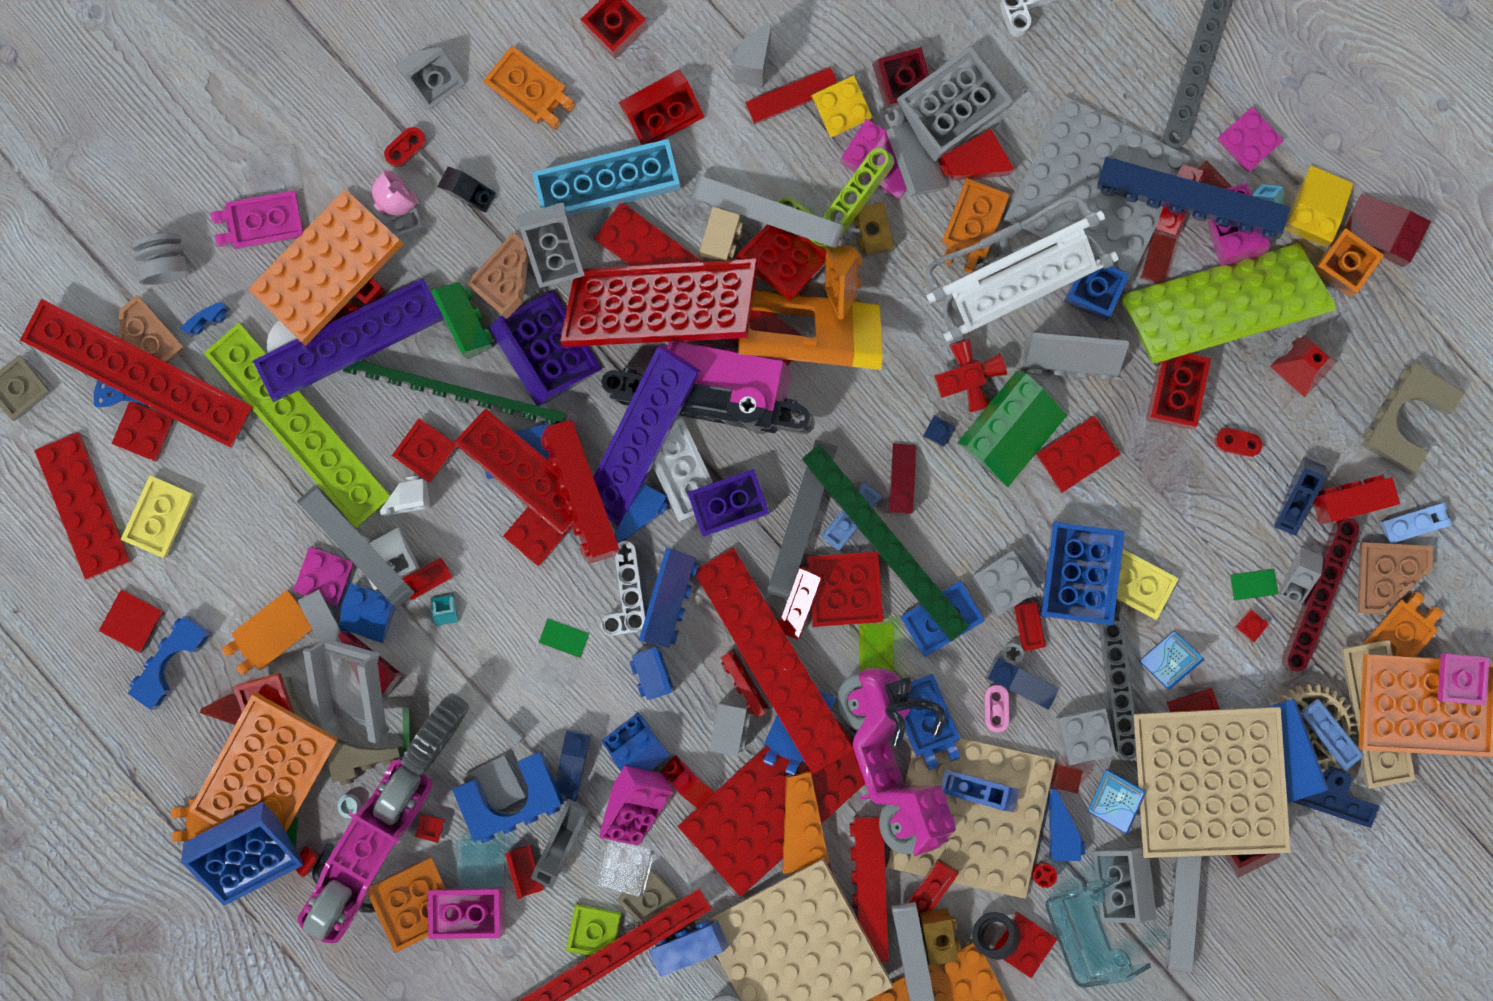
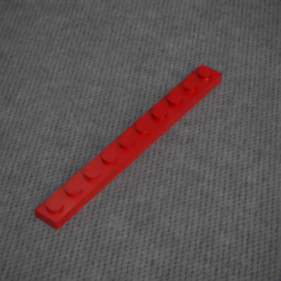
(622, 949)

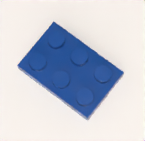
(924, 629)

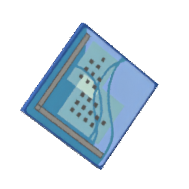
(1171, 660)
(1116, 801)

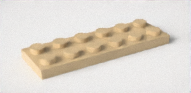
(1379, 767)

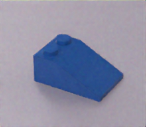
(652, 673)

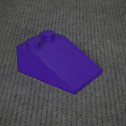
(728, 503)

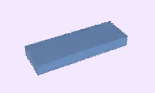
(842, 527)
(1331, 734)

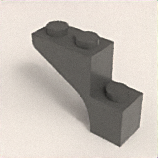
(560, 843)

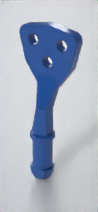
(103, 393)

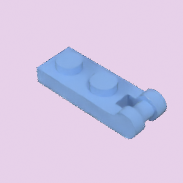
(1415, 523)

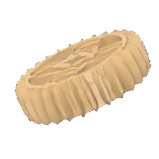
(1339, 713)

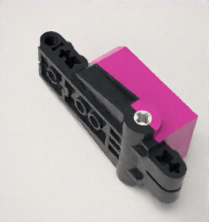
(729, 390)

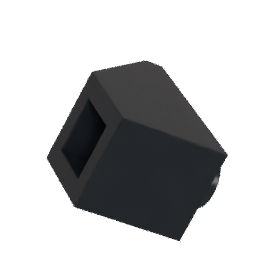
(466, 189)

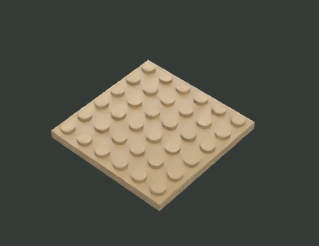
(1212, 782)
(990, 845)
(800, 943)

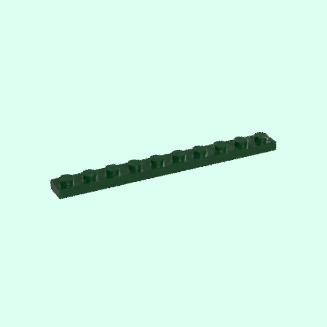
(461, 394)
(885, 542)

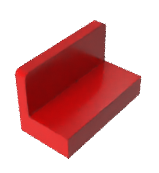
(521, 867)

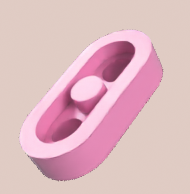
(996, 708)

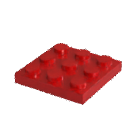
(784, 259)
(848, 589)

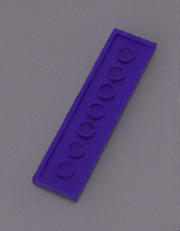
(348, 340)
(643, 431)

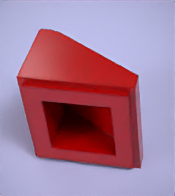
(309, 859)

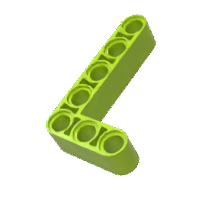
(856, 186)

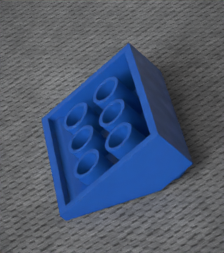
(1082, 573)
(667, 598)
(1301, 764)
(241, 854)

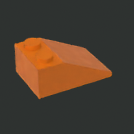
(842, 277)

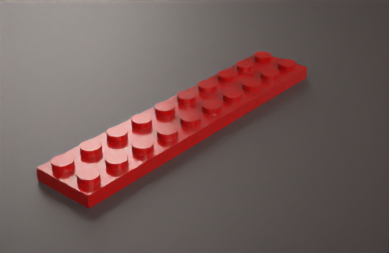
(641, 243)
(136, 373)
(773, 661)

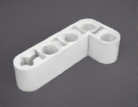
(1019, 12)
(626, 587)

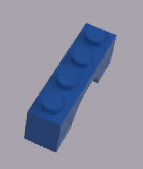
(151, 686)

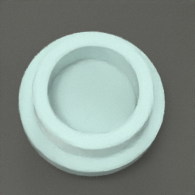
(347, 804)

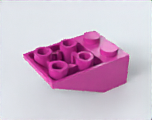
(1231, 244)
(634, 804)

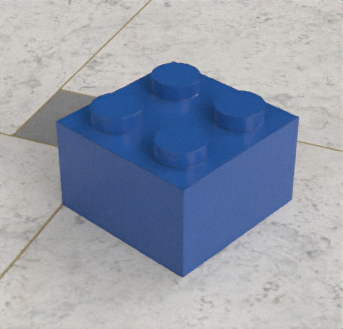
(1097, 291)

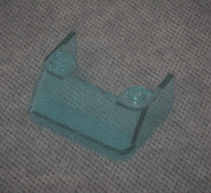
(1084, 938)

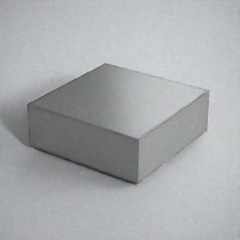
(512, 731)

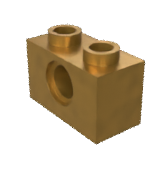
(874, 244)
(939, 923)

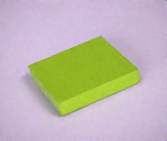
(592, 929)

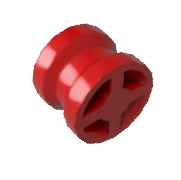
(1046, 879)

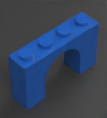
(485, 821)

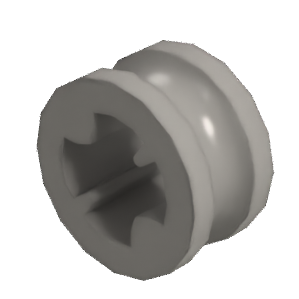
(1017, 659)

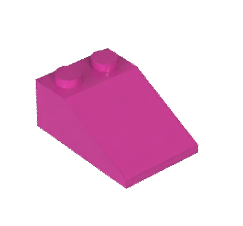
(869, 138)
(466, 913)

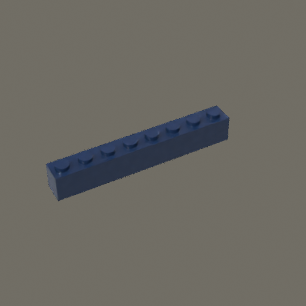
(1193, 198)

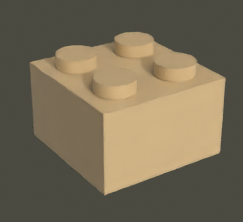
(720, 236)

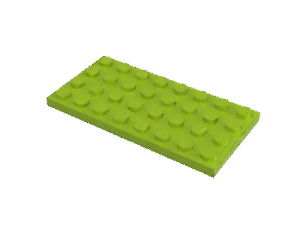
(1227, 303)

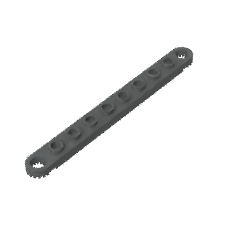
(1195, 70)

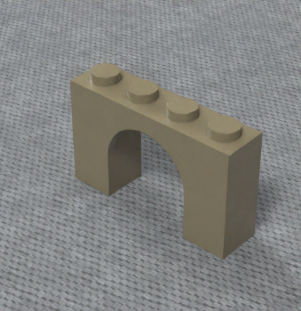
(1384, 435)

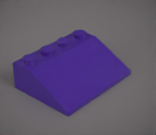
(535, 351)

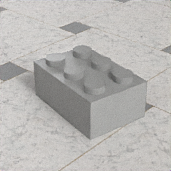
(551, 245)

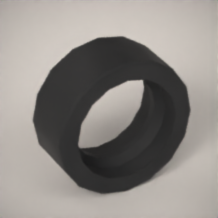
(980, 927)

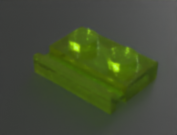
(876, 646)

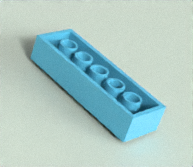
(609, 179)

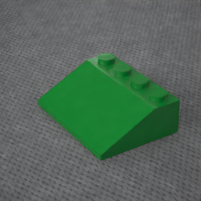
(1012, 428)

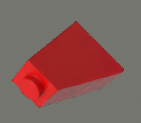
(977, 159)

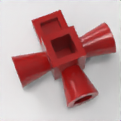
(969, 375)

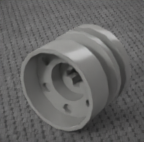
(159, 258)

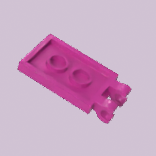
(259, 220)

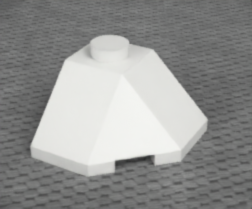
(408, 497)

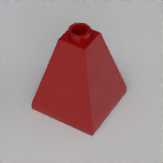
(1303, 365)

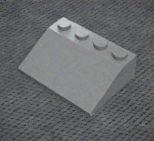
(953, 103)
(1073, 356)

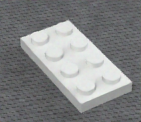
(680, 469)

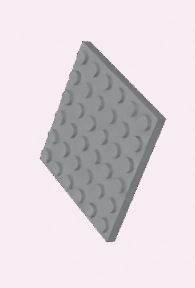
(1071, 166)

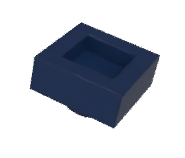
(938, 431)

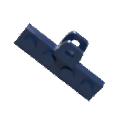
(1338, 803)

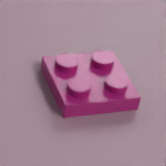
(1250, 139)
(325, 573)
(1463, 679)

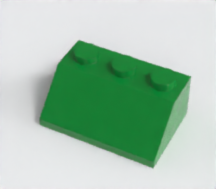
(463, 319)

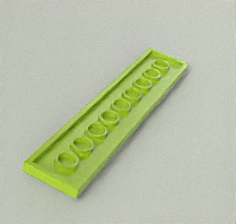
(300, 430)

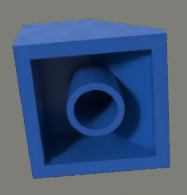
(366, 613)

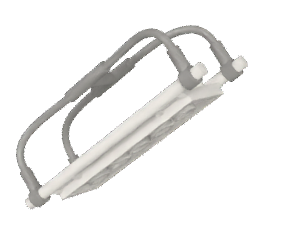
(1025, 281)

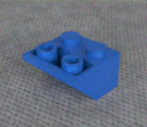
(635, 745)

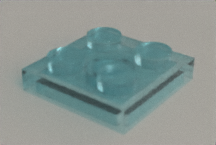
(481, 863)

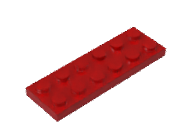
(515, 467)
(82, 506)

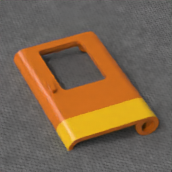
(842, 342)

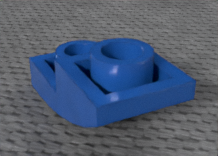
(213, 314)

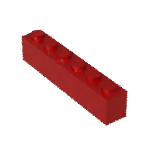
(580, 492)
(870, 881)

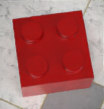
(614, 25)

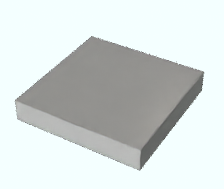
(498, 783)

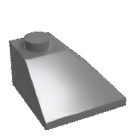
(430, 75)

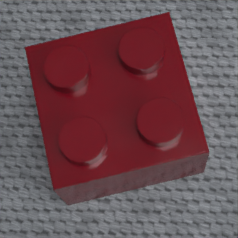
(899, 74)

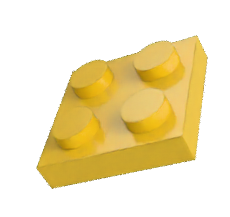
(841, 106)

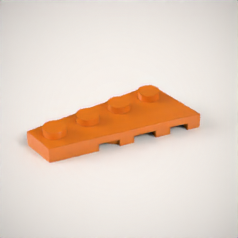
(802, 825)

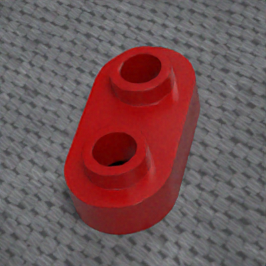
(404, 146)
(1239, 442)

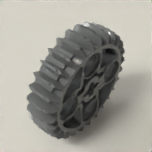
(435, 734)

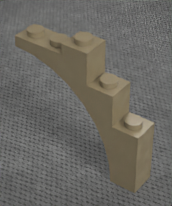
(345, 757)

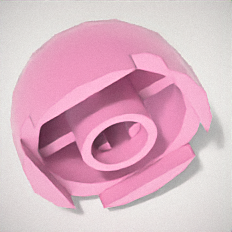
(391, 195)

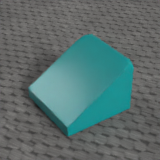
(444, 610)

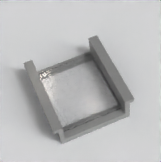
(345, 686)

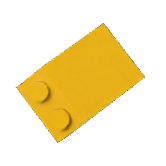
(1319, 206)

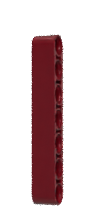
(1322, 607)

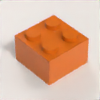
(1348, 262)

